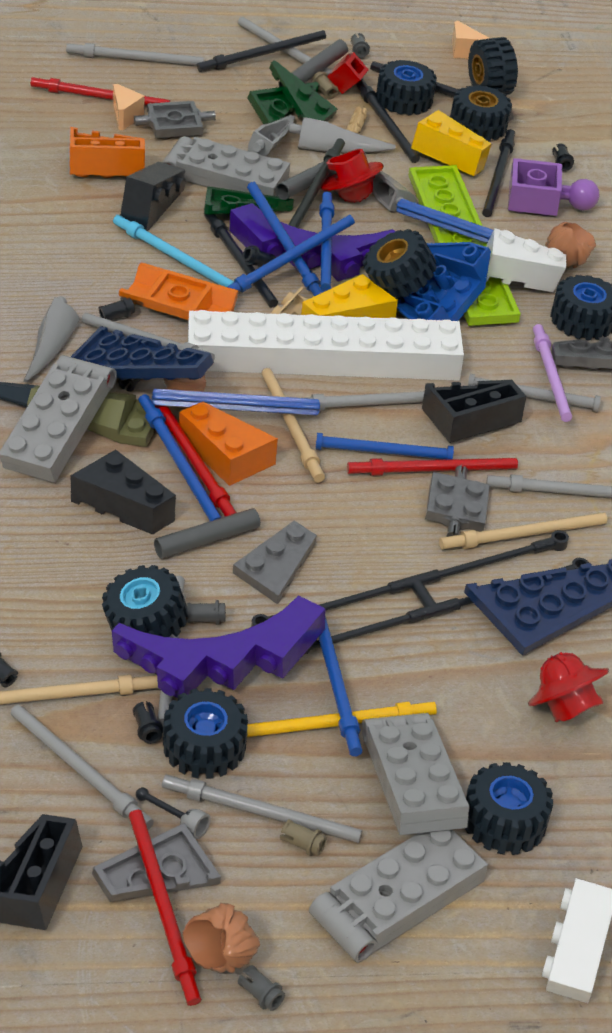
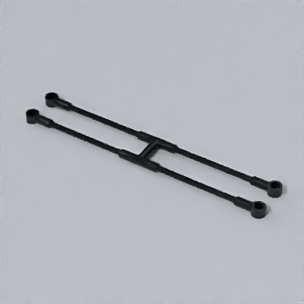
(557, 541)

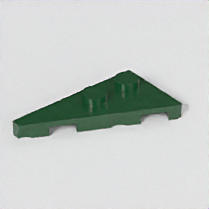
(301, 96)
(272, 104)
(223, 200)

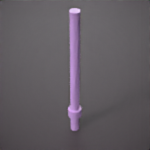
(543, 345)

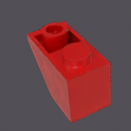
(347, 72)

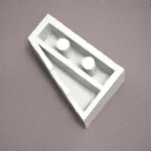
(524, 261)
(579, 940)

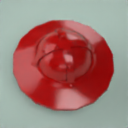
(352, 176)
(567, 686)

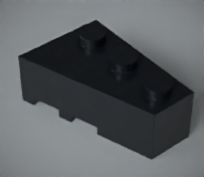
(151, 193)
(474, 409)
(124, 490)
(38, 871)

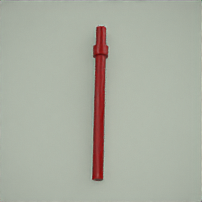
(55, 85)
(377, 466)
(217, 494)
(183, 966)

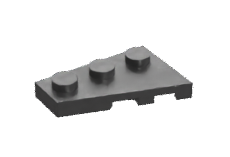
(583, 353)

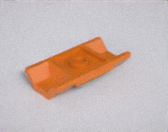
(177, 293)

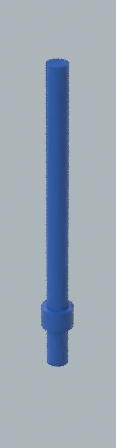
(326, 212)
(309, 279)
(244, 281)
(157, 420)
(348, 723)

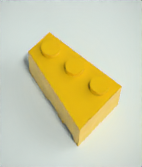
(451, 143)
(353, 299)

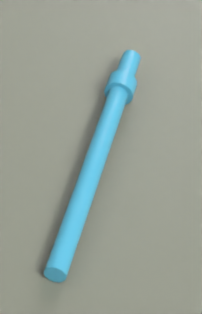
(137, 232)

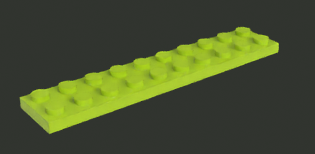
(445, 191)

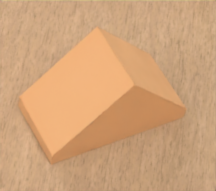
(463, 39)
(126, 105)

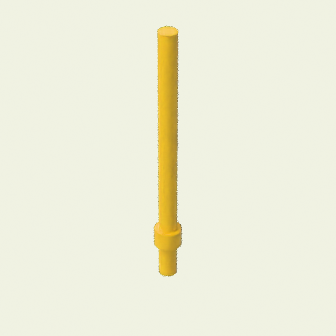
(332, 720)

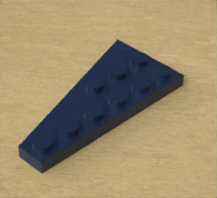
(142, 356)
(544, 602)

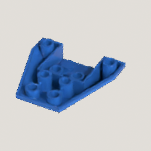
(454, 285)

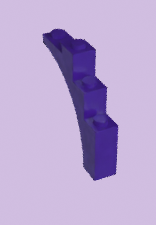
(347, 254)
(227, 658)

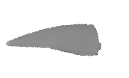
(269, 135)
(322, 135)
(390, 191)
(52, 334)

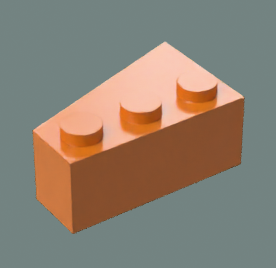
(105, 155)
(227, 443)

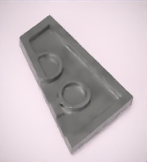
(276, 560)
(179, 859)

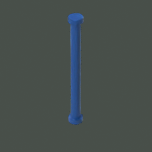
(384, 447)

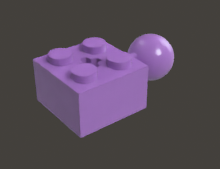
(539, 187)

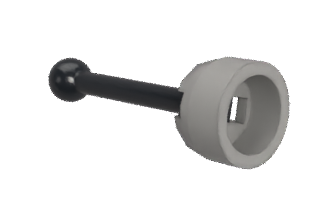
(195, 819)

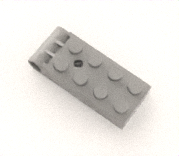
(226, 166)
(57, 418)
(415, 773)
(398, 891)

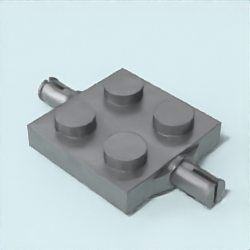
(175, 119)
(457, 501)

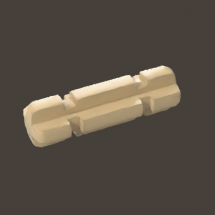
(357, 120)

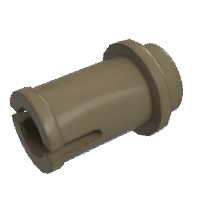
(325, 85)
(303, 837)

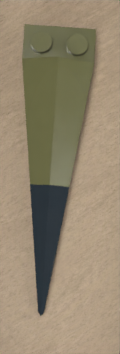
(118, 417)

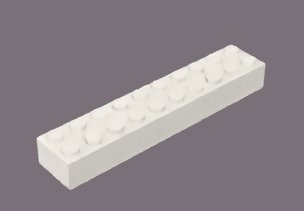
(329, 345)

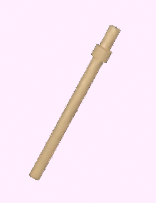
(308, 456)
(471, 539)
(124, 685)

